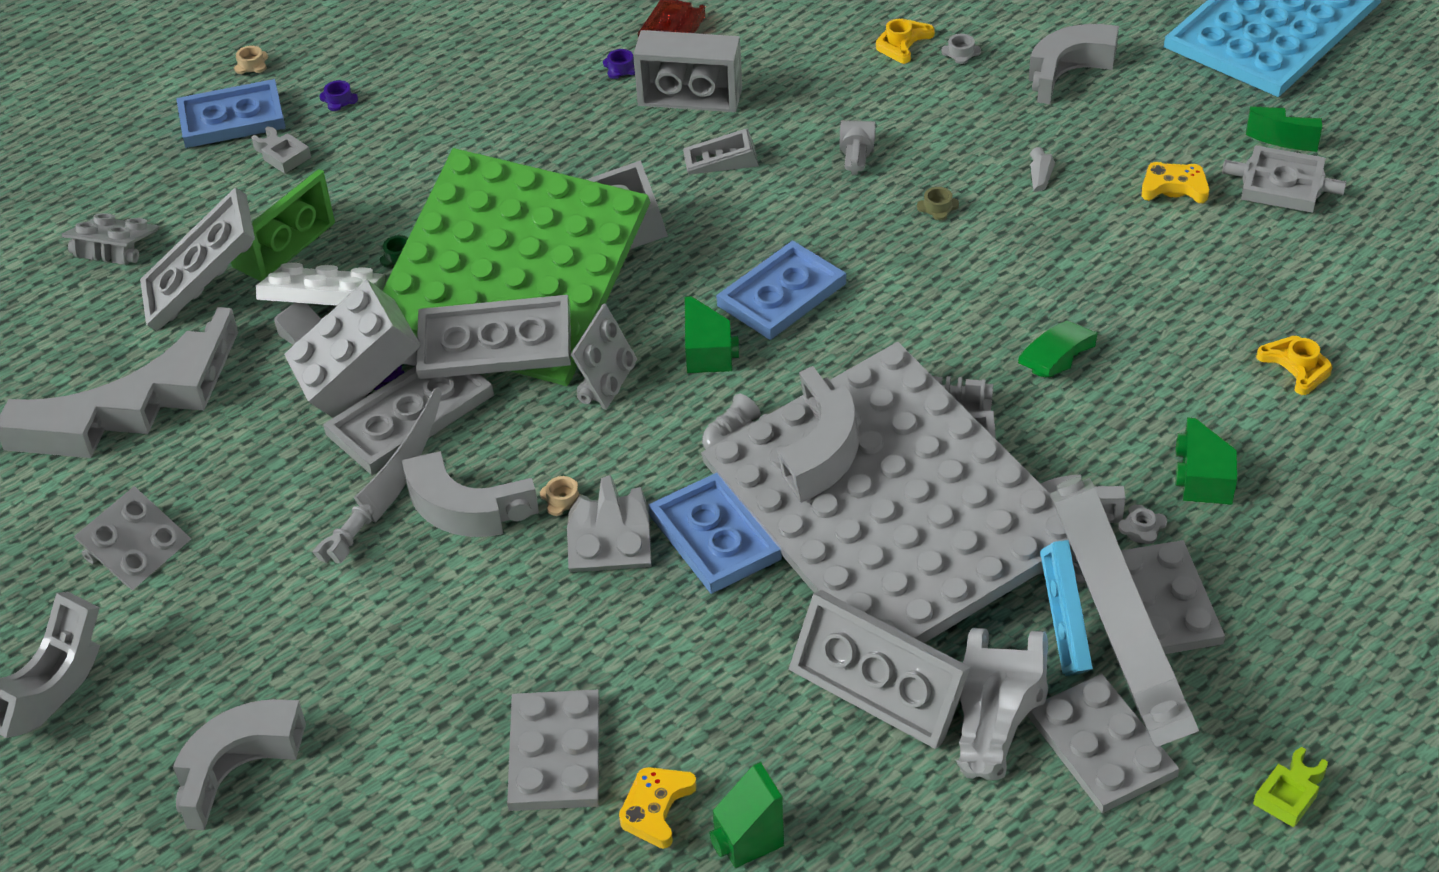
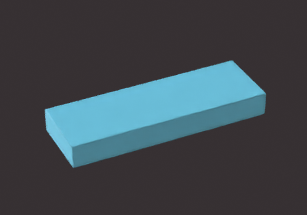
(1066, 608)

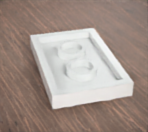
(314, 286)

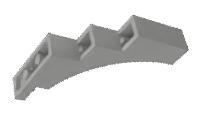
(75, 422)
(1123, 612)

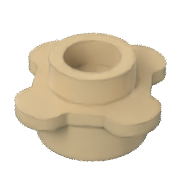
(250, 60)
(559, 487)

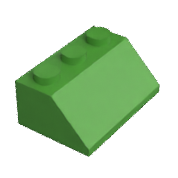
(287, 227)

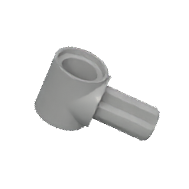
(856, 143)

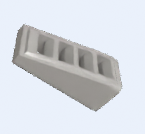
(731, 151)

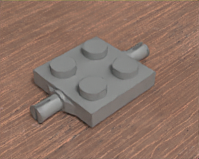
(1283, 178)

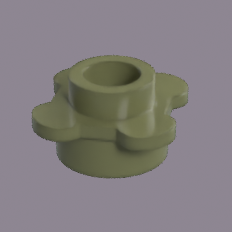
(938, 202)

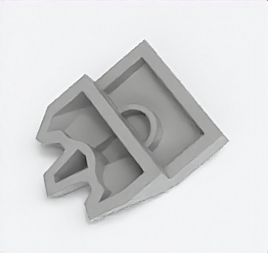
(609, 531)

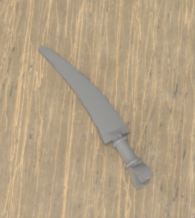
(382, 489)

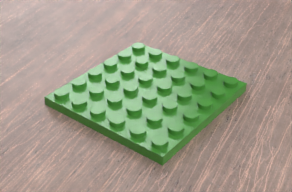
(514, 235)

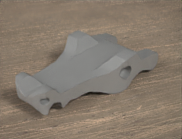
(996, 698)

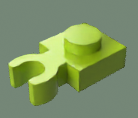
(1291, 792)

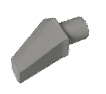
(1041, 168)

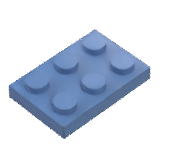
(230, 113)
(781, 289)
(714, 533)

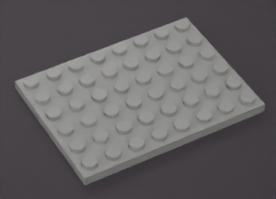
(921, 520)

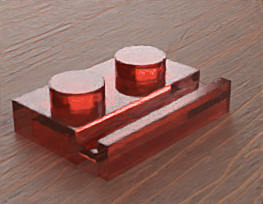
(674, 17)

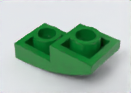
(1274, 128)
(1056, 347)

